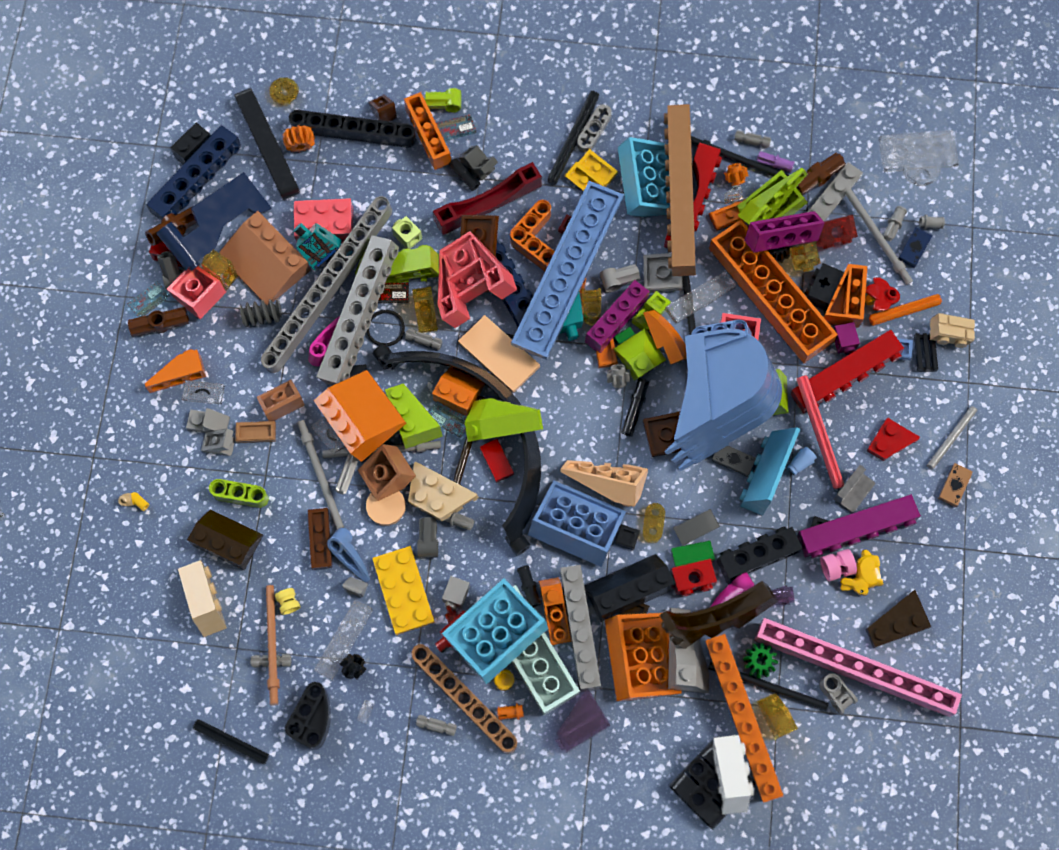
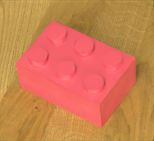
(331, 214)

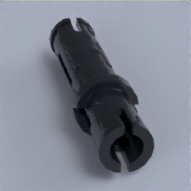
(637, 401)

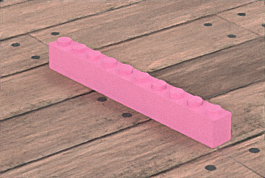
(858, 667)

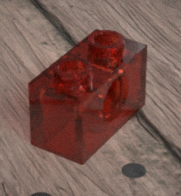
(846, 231)

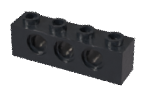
(787, 539)

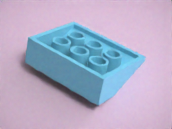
(644, 177)
(768, 470)
(495, 630)

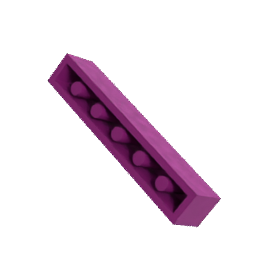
(858, 525)

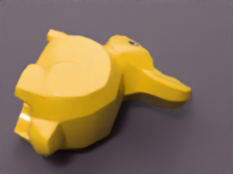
(866, 577)

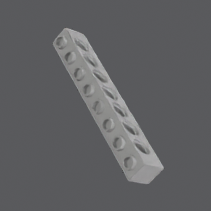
(356, 300)

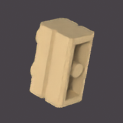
(952, 330)

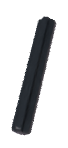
(231, 741)

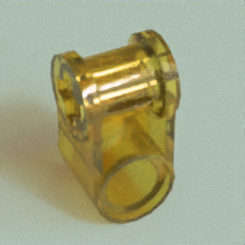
(591, 303)

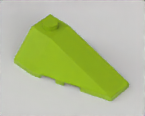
(769, 201)

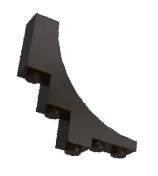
(737, 611)

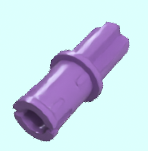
(775, 161)

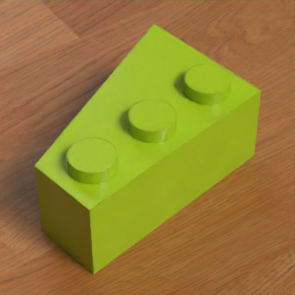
(414, 264)
(419, 425)

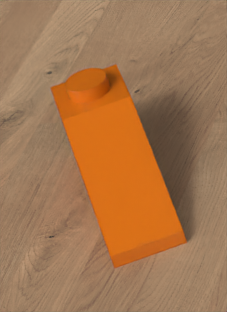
(183, 367)

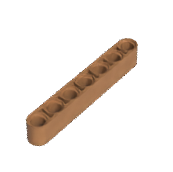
(459, 689)

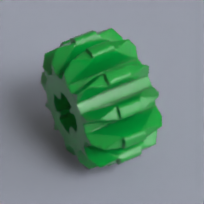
(766, 666)

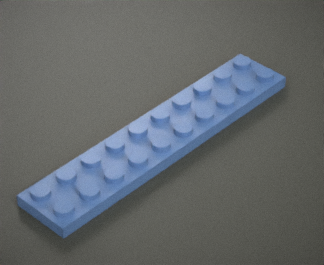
(567, 270)

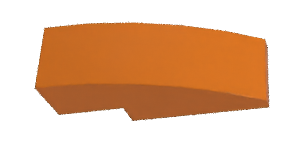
(666, 337)

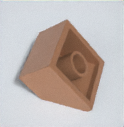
(386, 472)

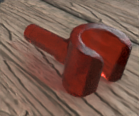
(451, 614)

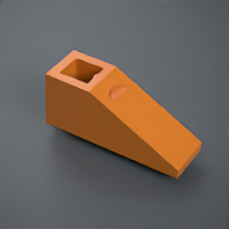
(555, 611)

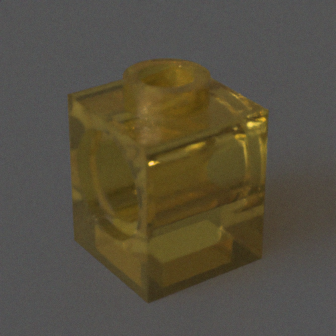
(805, 256)

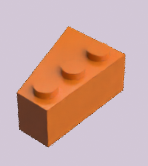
(849, 298)

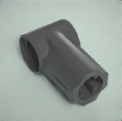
(169, 268)
(427, 544)

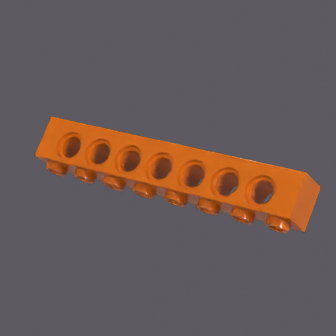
(744, 718)

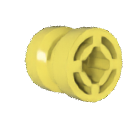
(287, 601)

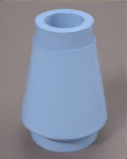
(802, 460)

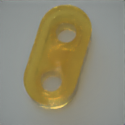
(653, 522)

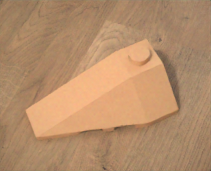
(618, 484)

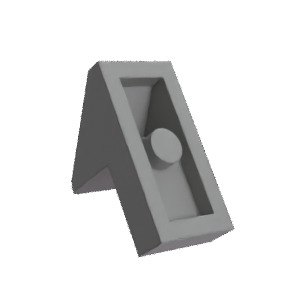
(207, 421)
(219, 442)

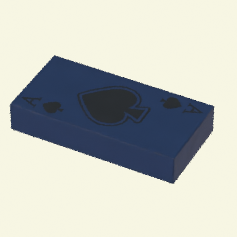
(915, 247)

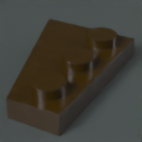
(899, 622)

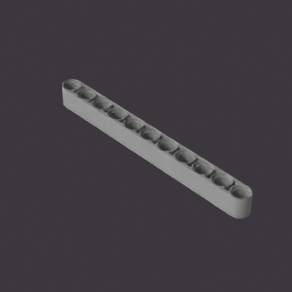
(326, 293)

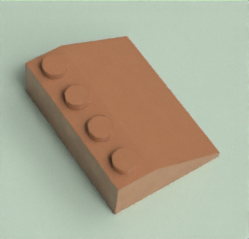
(264, 258)

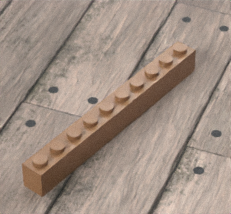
(681, 190)

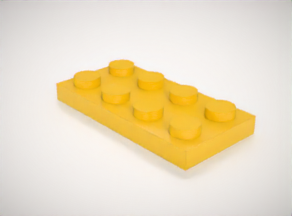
(403, 590)

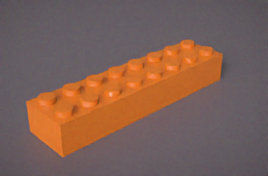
(773, 293)

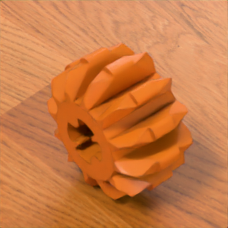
(298, 138)

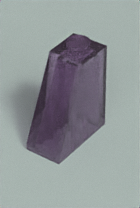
(582, 723)

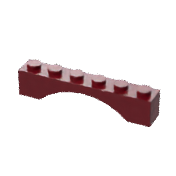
(515, 186)

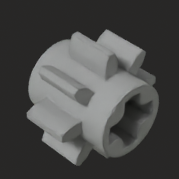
(618, 376)

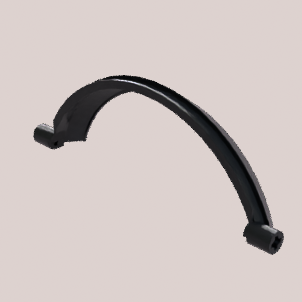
(532, 460)

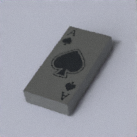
(734, 460)

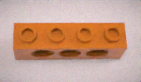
(427, 130)

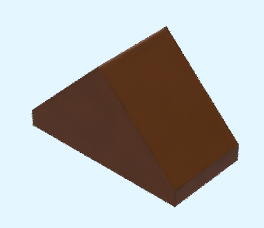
(383, 108)

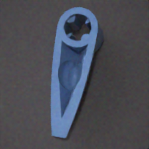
(342, 548)

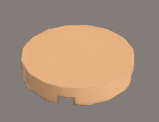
(387, 510)

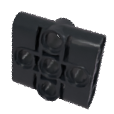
(686, 788)

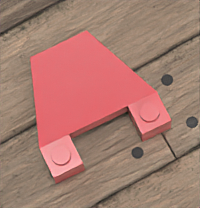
(466, 273)

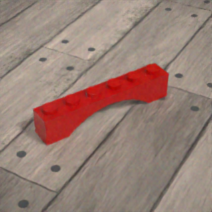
(703, 166)

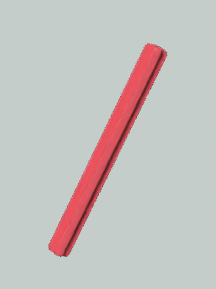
(820, 432)

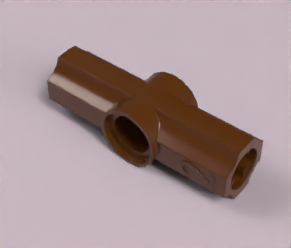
(821, 172)
(181, 221)
(170, 319)

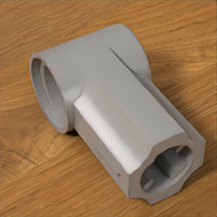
(615, 278)

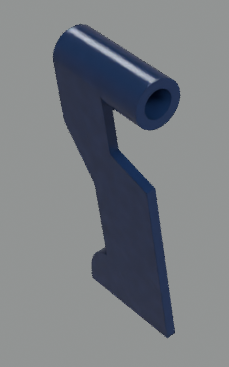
(211, 217)

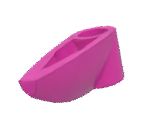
(320, 344)
(737, 587)

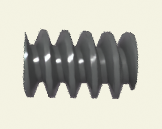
(261, 312)

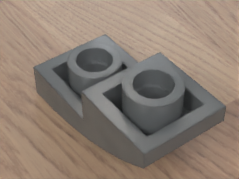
(696, 527)

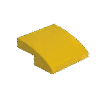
(592, 169)

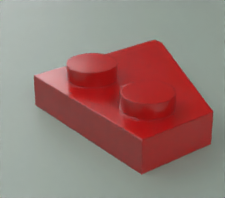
(891, 440)

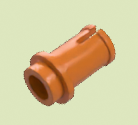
(510, 712)

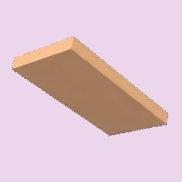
(494, 351)

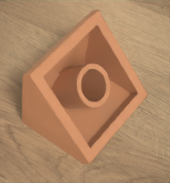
(280, 401)

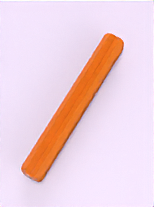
(905, 309)

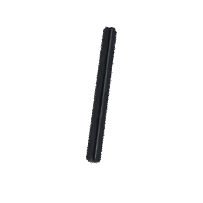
(573, 137)

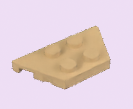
(437, 494)

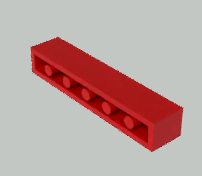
(852, 369)

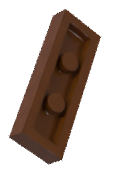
(319, 535)

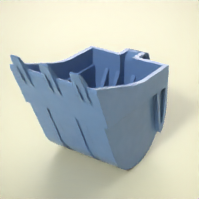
(726, 392)

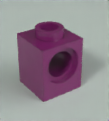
(847, 338)

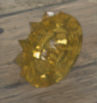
(287, 84)

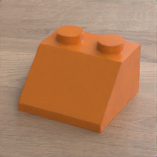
(457, 390)

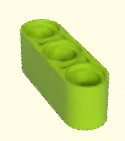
(232, 487)

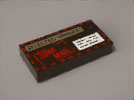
(395, 293)

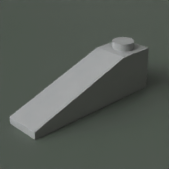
(687, 666)

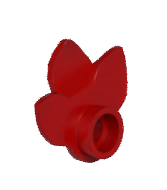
(882, 293)

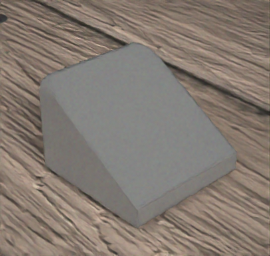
(355, 587)

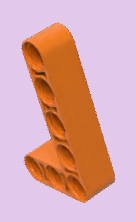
(529, 239)

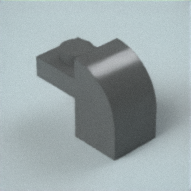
(478, 162)

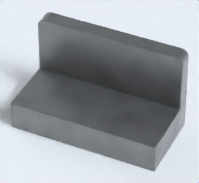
(854, 490)

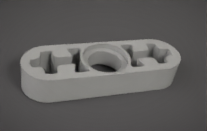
(594, 120)

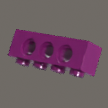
(784, 231)
(617, 316)

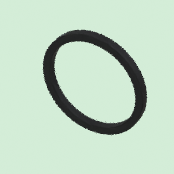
(400, 336)

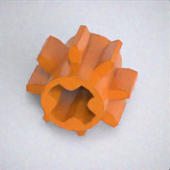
(736, 174)

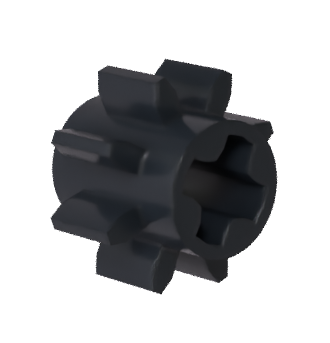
(353, 666)

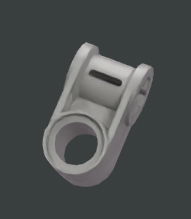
(838, 694)

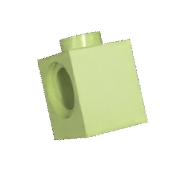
(410, 239)

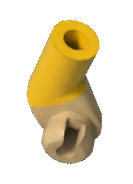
(131, 499)

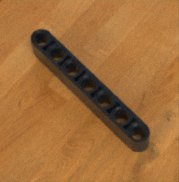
(362, 125)
(267, 143)

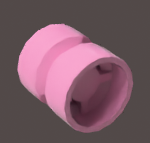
(838, 565)

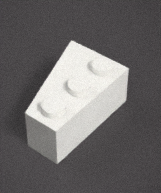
(732, 774)

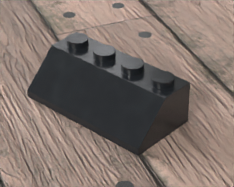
(629, 587)

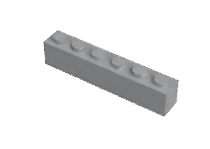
(580, 628)

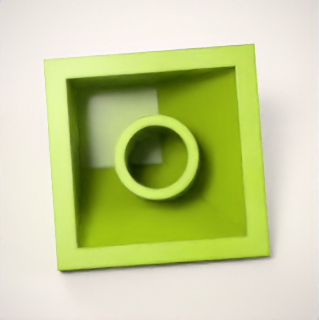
(639, 354)

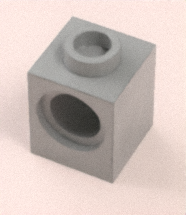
(455, 593)

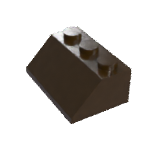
(225, 539)

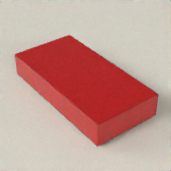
(496, 460)

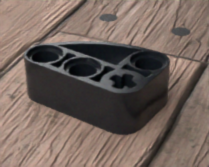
(316, 722)

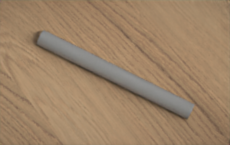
(952, 437)

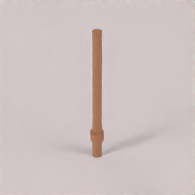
(273, 683)

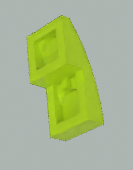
(655, 302)

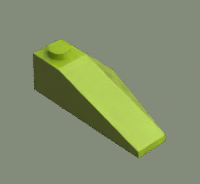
(496, 418)

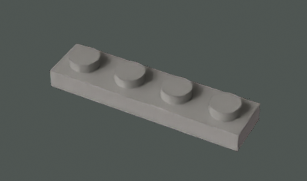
(836, 191)

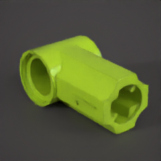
(448, 100)

